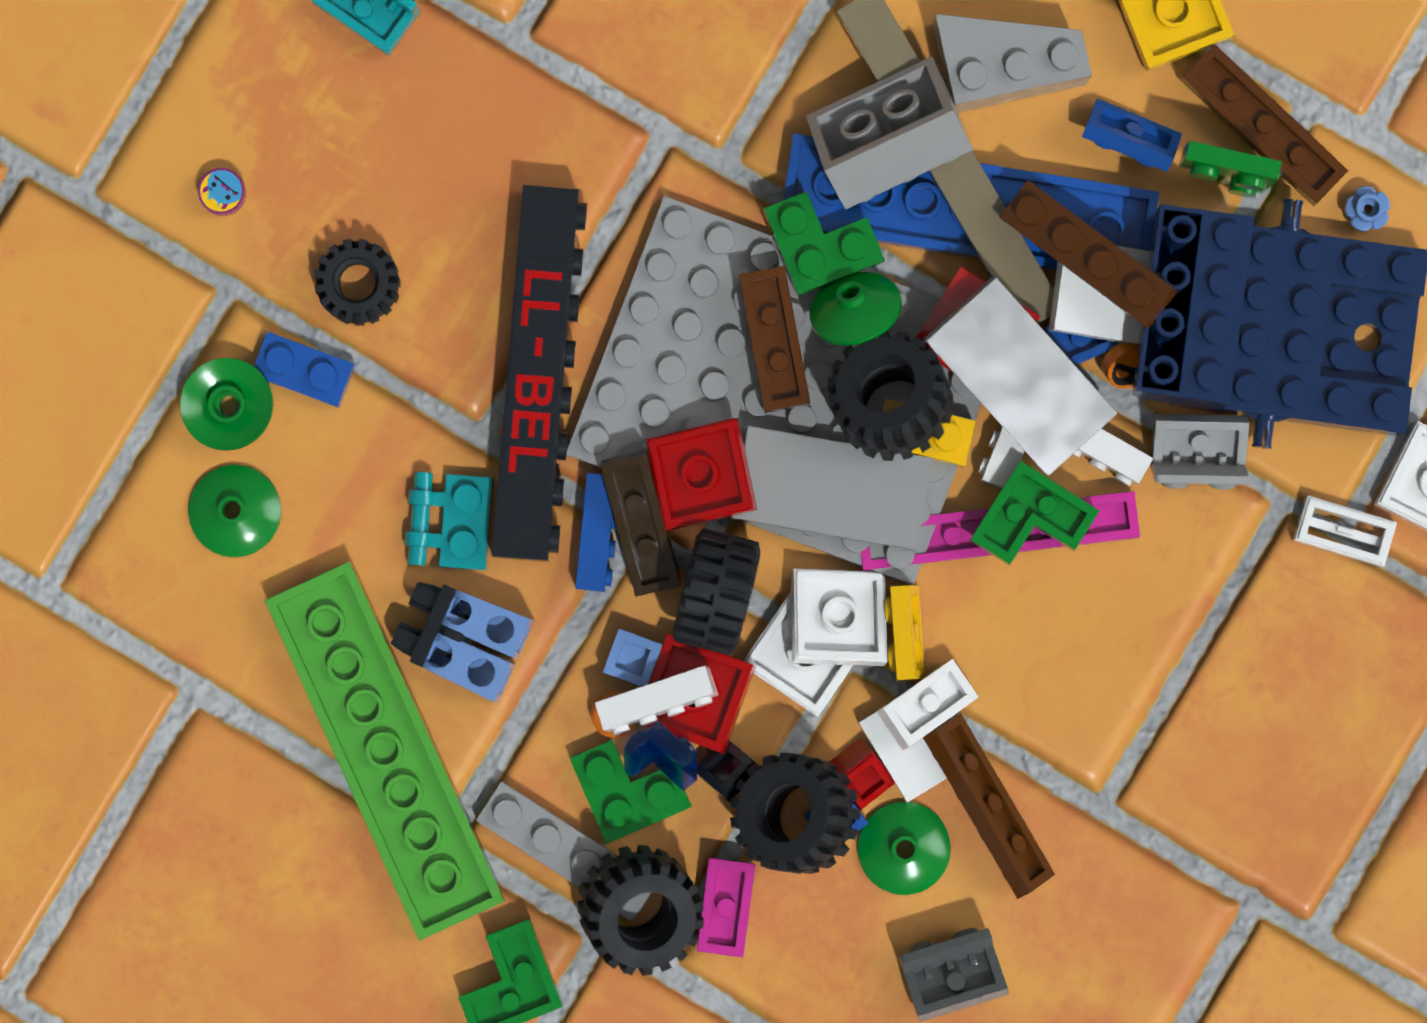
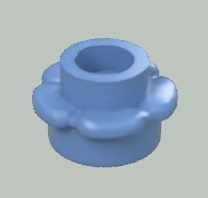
(1355, 209)

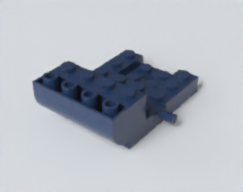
(1273, 320)

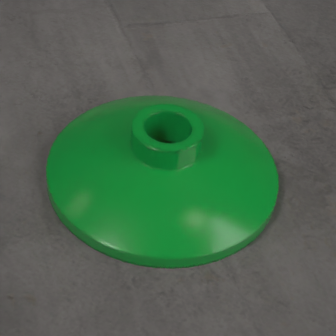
(855, 308)
(203, 399)
(258, 514)
(879, 842)

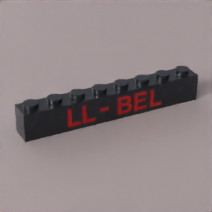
(536, 374)

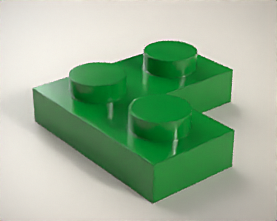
(1238, 170)
(817, 257)
(1027, 503)
(622, 804)
(525, 982)

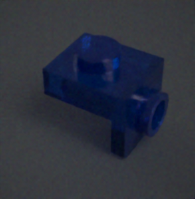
(667, 752)

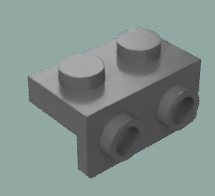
(953, 973)

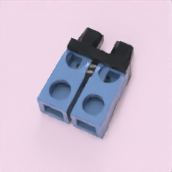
(448, 638)

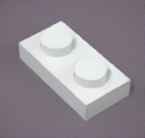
(927, 704)

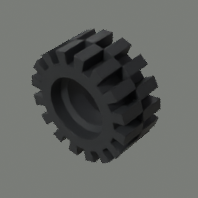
(347, 255)

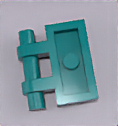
(464, 525)

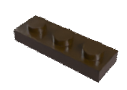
(640, 523)

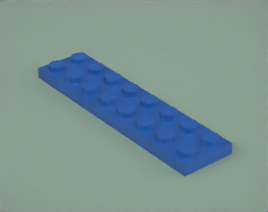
(920, 218)

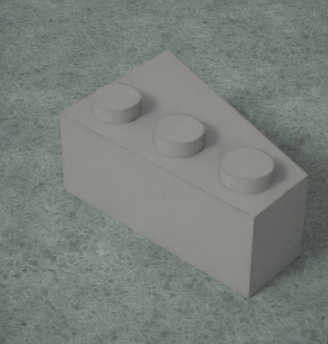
(1007, 61)

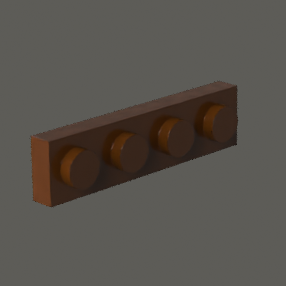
(1263, 124)
(1088, 254)
(989, 806)

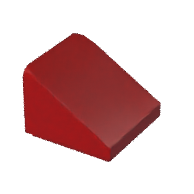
(864, 771)

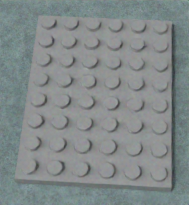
(689, 362)

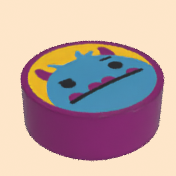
(222, 192)

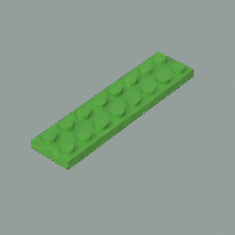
(385, 750)

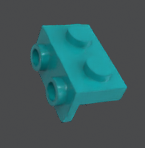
(375, 21)

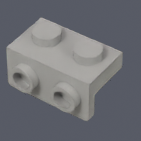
(1199, 450)

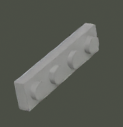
(548, 839)

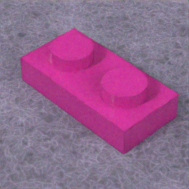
(726, 907)

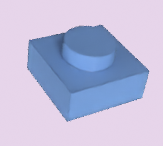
(632, 658)

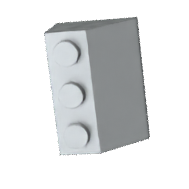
(888, 133)

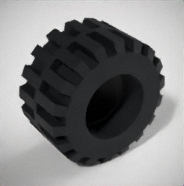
(903, 427)
(716, 591)
(761, 806)
(662, 936)

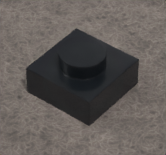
(725, 770)

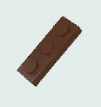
(774, 339)

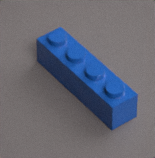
(595, 538)

